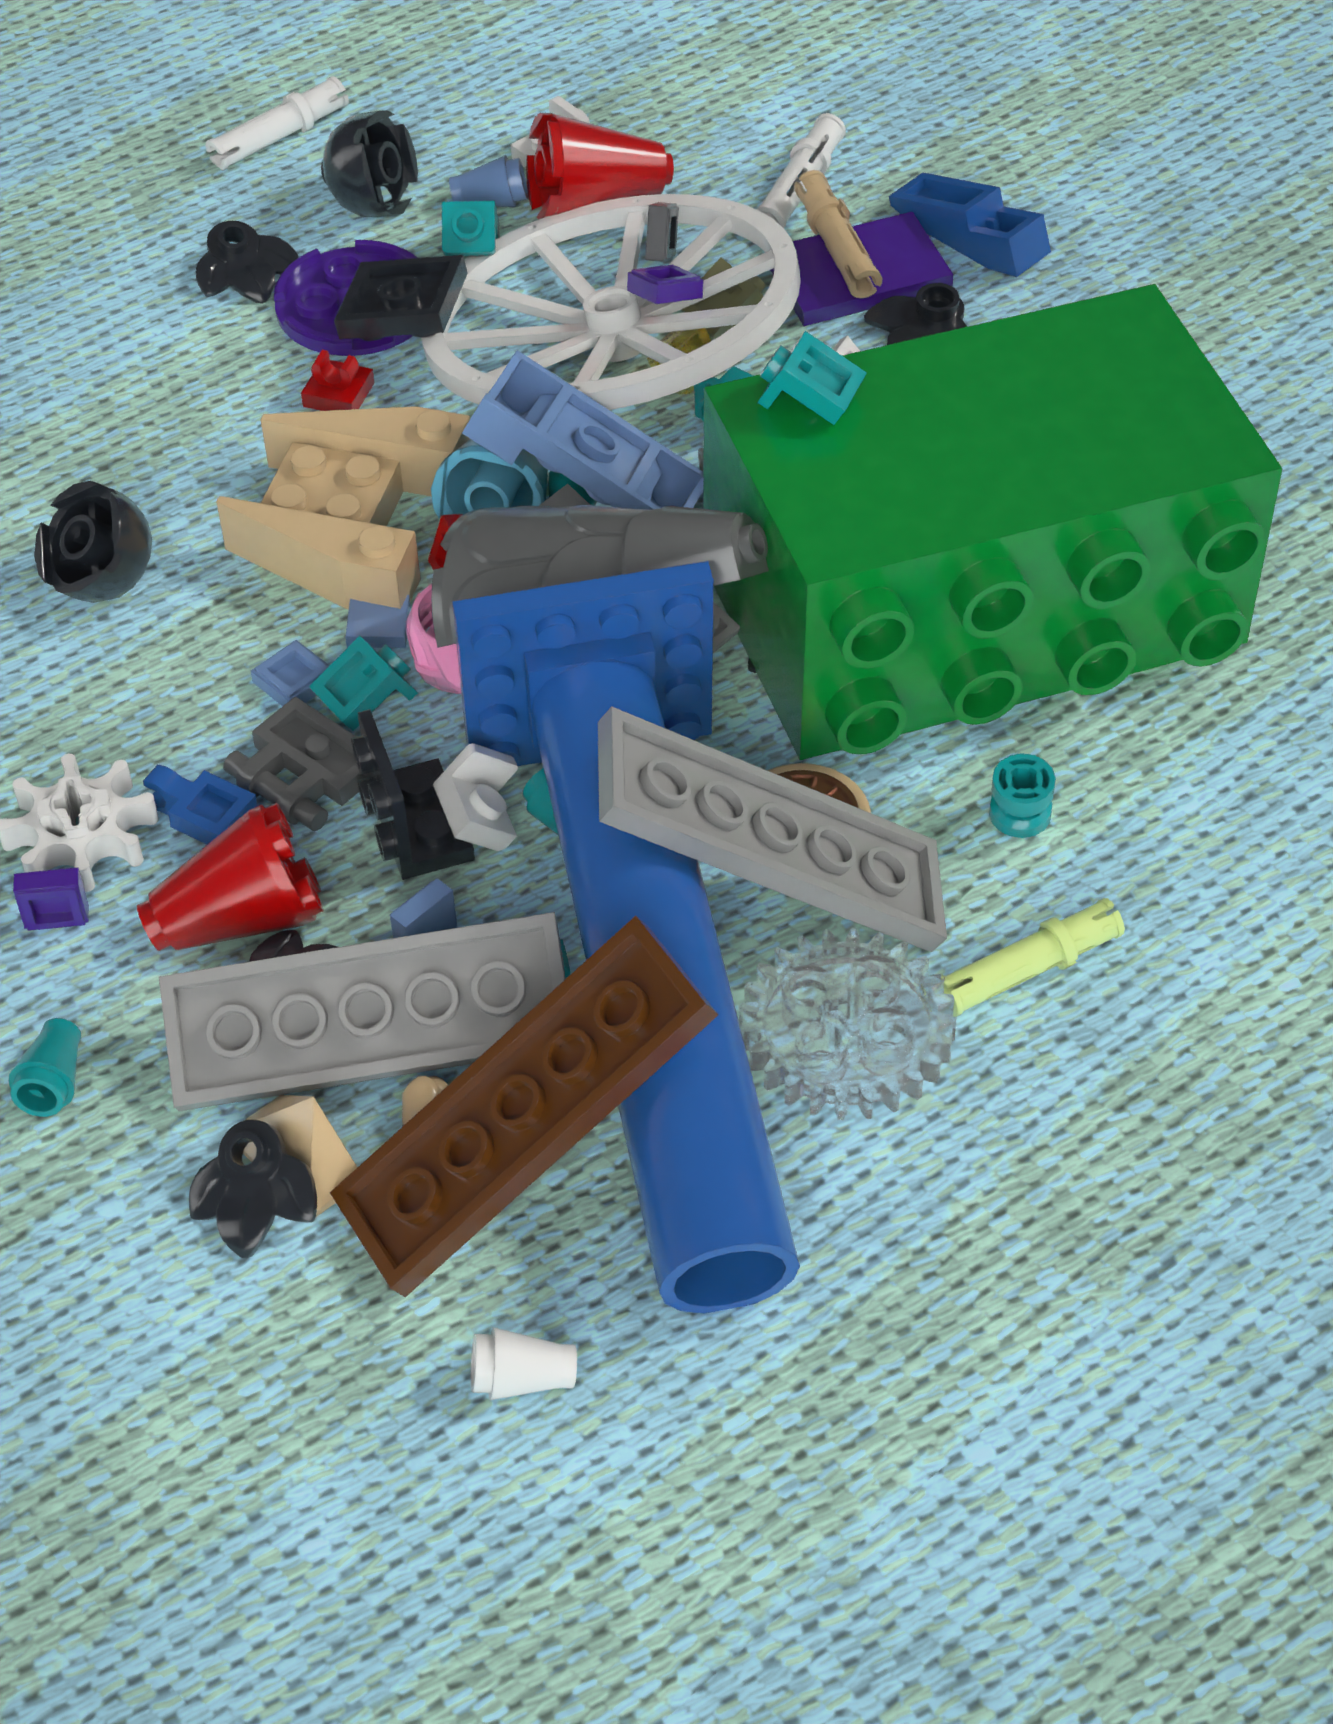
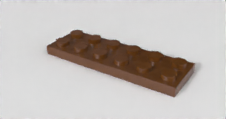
(522, 1105)

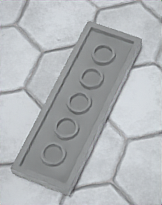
(768, 830)
(354, 1010)

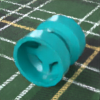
(1022, 795)

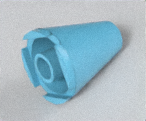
(479, 479)

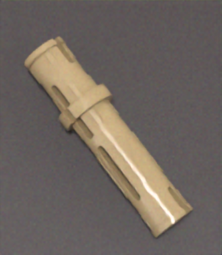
(831, 221)

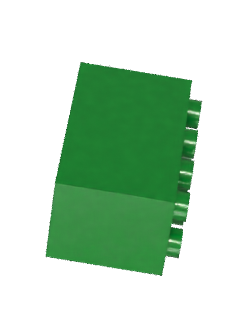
(992, 521)

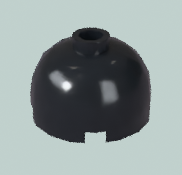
(369, 154)
(93, 543)

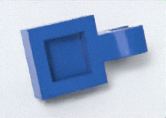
(198, 807)

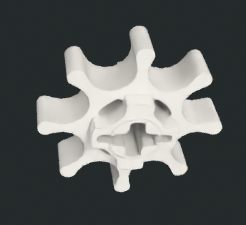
(101, 826)

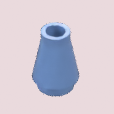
(495, 181)

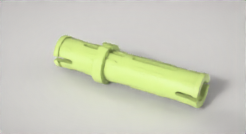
(1053, 945)

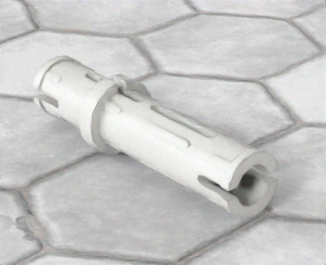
(295, 113)
(821, 140)

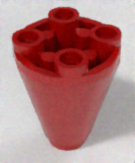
(234, 887)

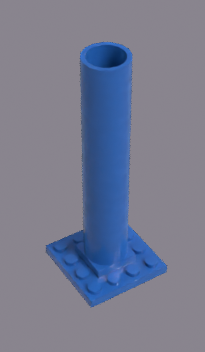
(533, 687)

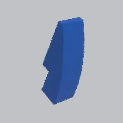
(975, 222)

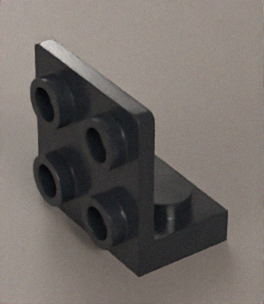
(407, 805)

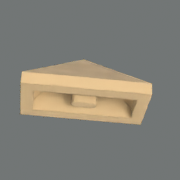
(309, 1139)

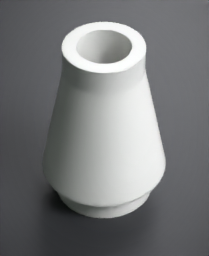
(520, 1364)

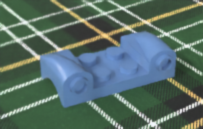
(580, 440)

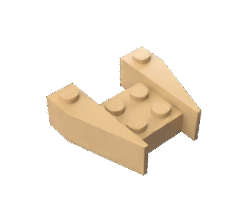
(336, 495)

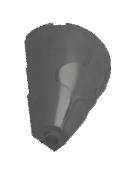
(550, 546)

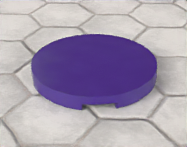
(314, 289)

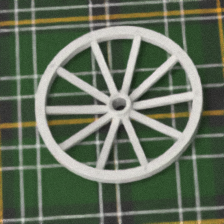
(616, 319)

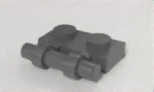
(309, 748)

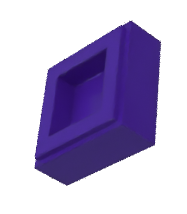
(665, 284)
(51, 899)

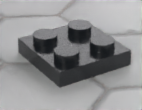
(401, 297)

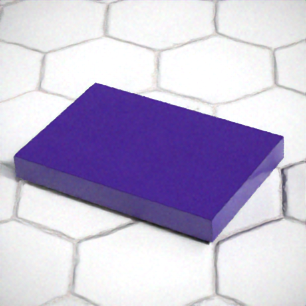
(897, 250)

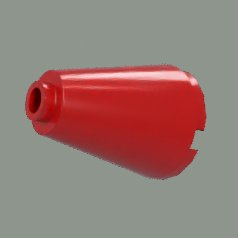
(590, 164)

